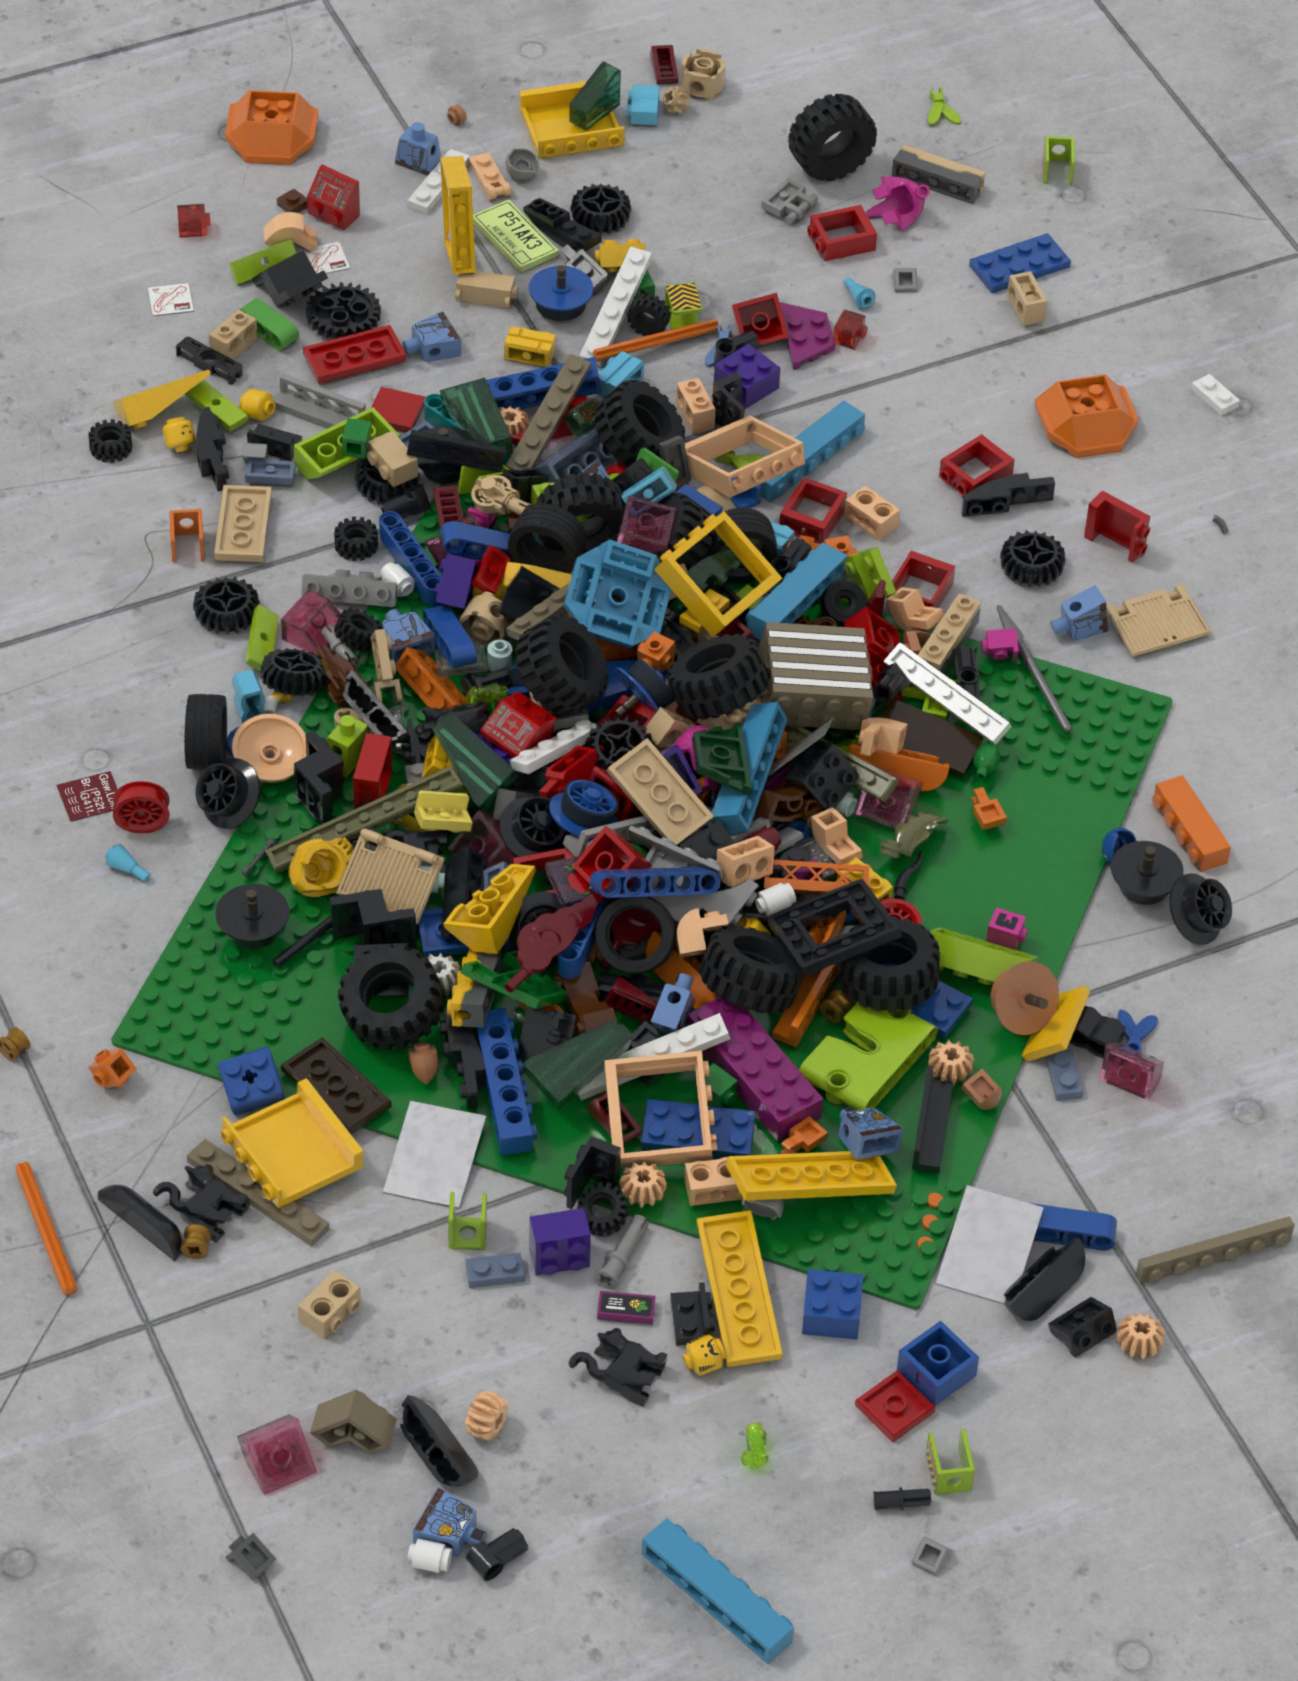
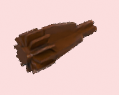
(336, 669)

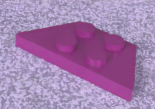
(808, 334)

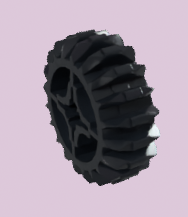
(601, 208)
(374, 486)
(1018, 561)
(211, 604)
(293, 672)
(613, 736)

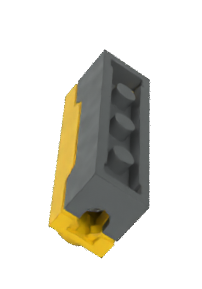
(471, 999)

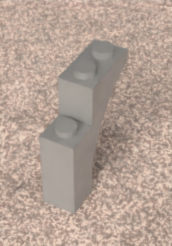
(726, 902)

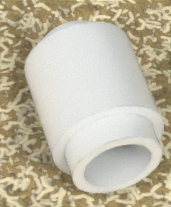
(395, 573)
(775, 899)
(430, 1556)

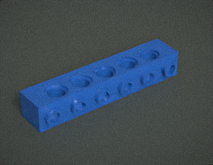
(530, 387)
(504, 1084)

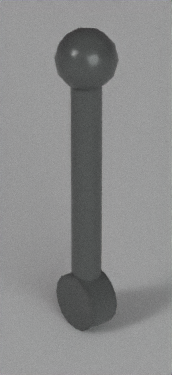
(248, 868)

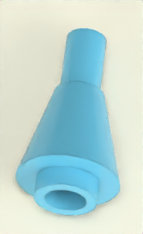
(862, 295)
(122, 860)

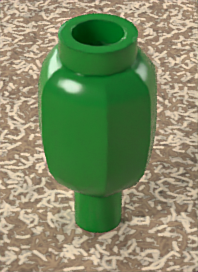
(986, 759)

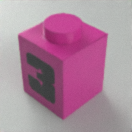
(1007, 929)

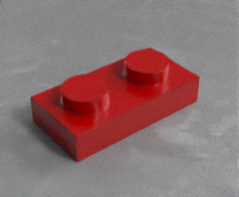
(490, 570)

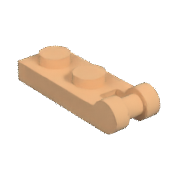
(489, 176)

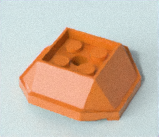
(271, 127)
(1087, 415)

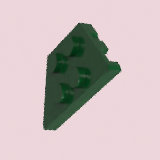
(723, 757)

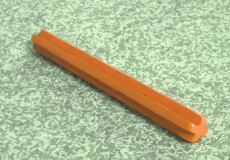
(656, 339)
(46, 1228)

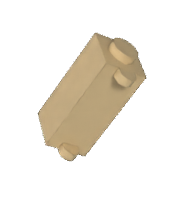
(486, 289)

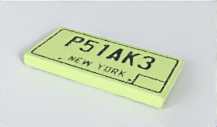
(515, 236)

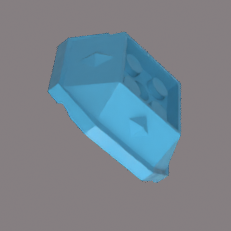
(621, 572)

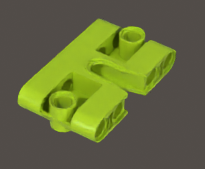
(865, 1077)

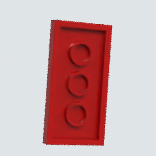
(354, 354)

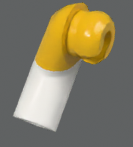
(273, 700)

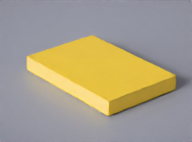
(1060, 1028)

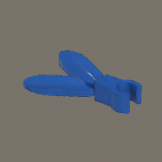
(1136, 1033)

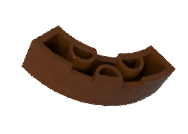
(786, 803)
(583, 1000)

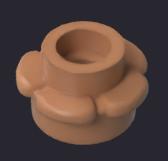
(456, 114)

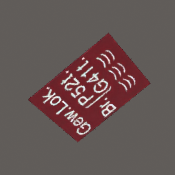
(88, 795)

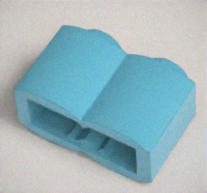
(643, 104)
(248, 695)

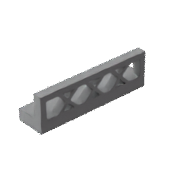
(313, 410)
(578, 845)

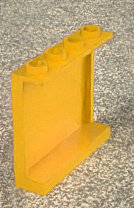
(548, 124)
(294, 1146)

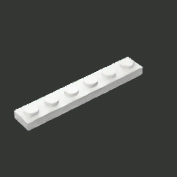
(617, 302)
(949, 694)
(688, 1039)

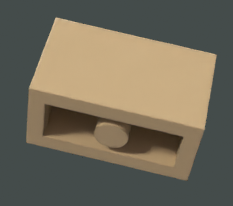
(391, 459)

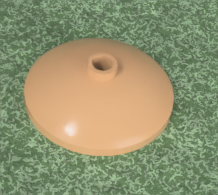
(270, 736)

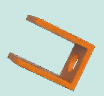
(178, 529)

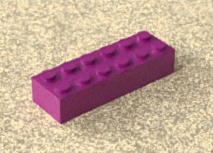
(764, 1073)

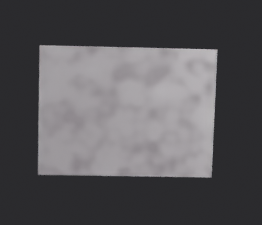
(801, 746)
(434, 1153)
(988, 1244)

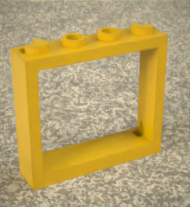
(458, 214)
(692, 595)

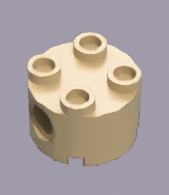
(703, 73)
(483, 621)

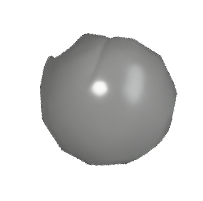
(522, 163)
(765, 1208)

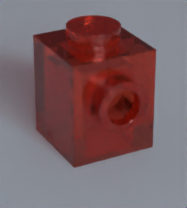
(192, 220)
(850, 329)

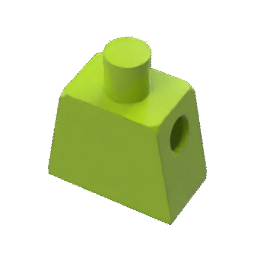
(348, 741)

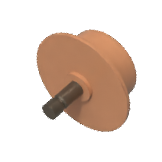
(1025, 997)

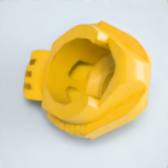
(319, 866)

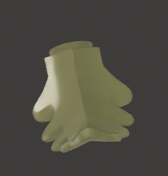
(911, 834)

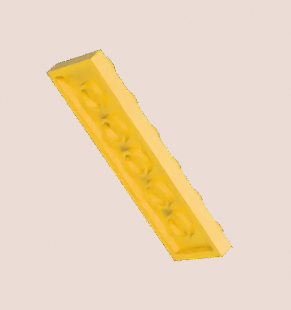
(809, 1175)
(739, 1289)

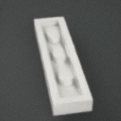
(430, 189)
(553, 748)

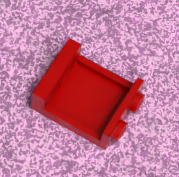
(1118, 523)

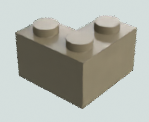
(353, 1419)

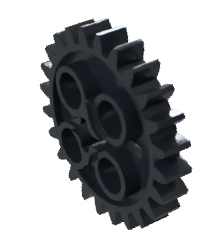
(343, 310)

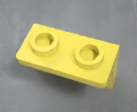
(443, 811)

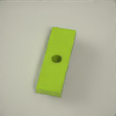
(250, 265)
(227, 412)
(261, 636)

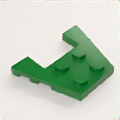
(533, 992)

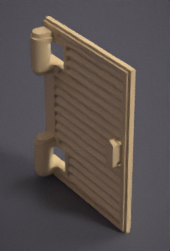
(1158, 620)
(394, 870)

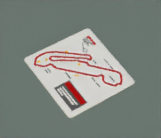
(327, 258)
(170, 299)

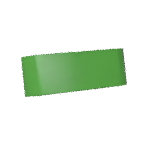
(271, 325)

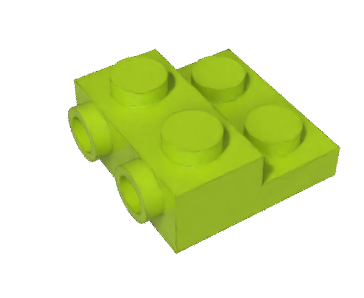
(867, 569)

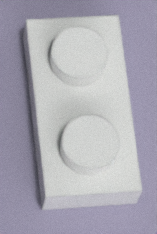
(1215, 394)

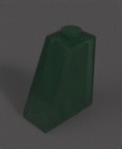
(597, 97)

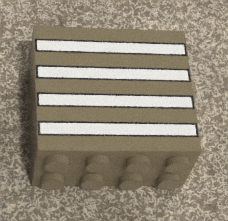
(817, 674)

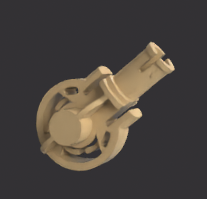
(499, 496)

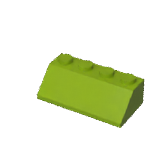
(323, 451)
(975, 956)

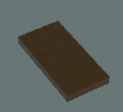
(936, 736)
(338, 1083)

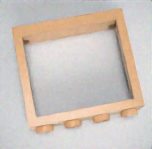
(786, 456)
(659, 1065)

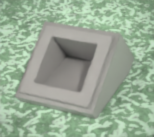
(905, 279)
(254, 451)
(931, 1555)

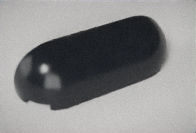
(372, 710)
(143, 1218)
(1046, 1281)
(436, 1444)

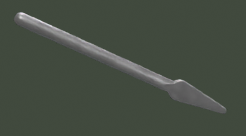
(1008, 623)

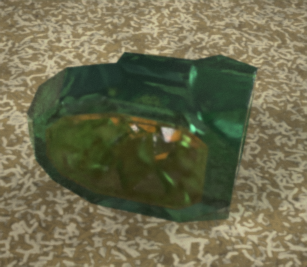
(582, 417)

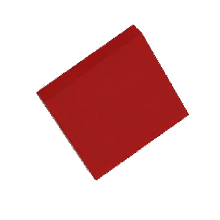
(399, 408)
(895, 1406)

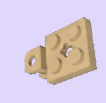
(384, 666)

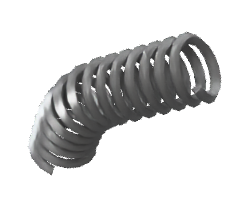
(1223, 526)

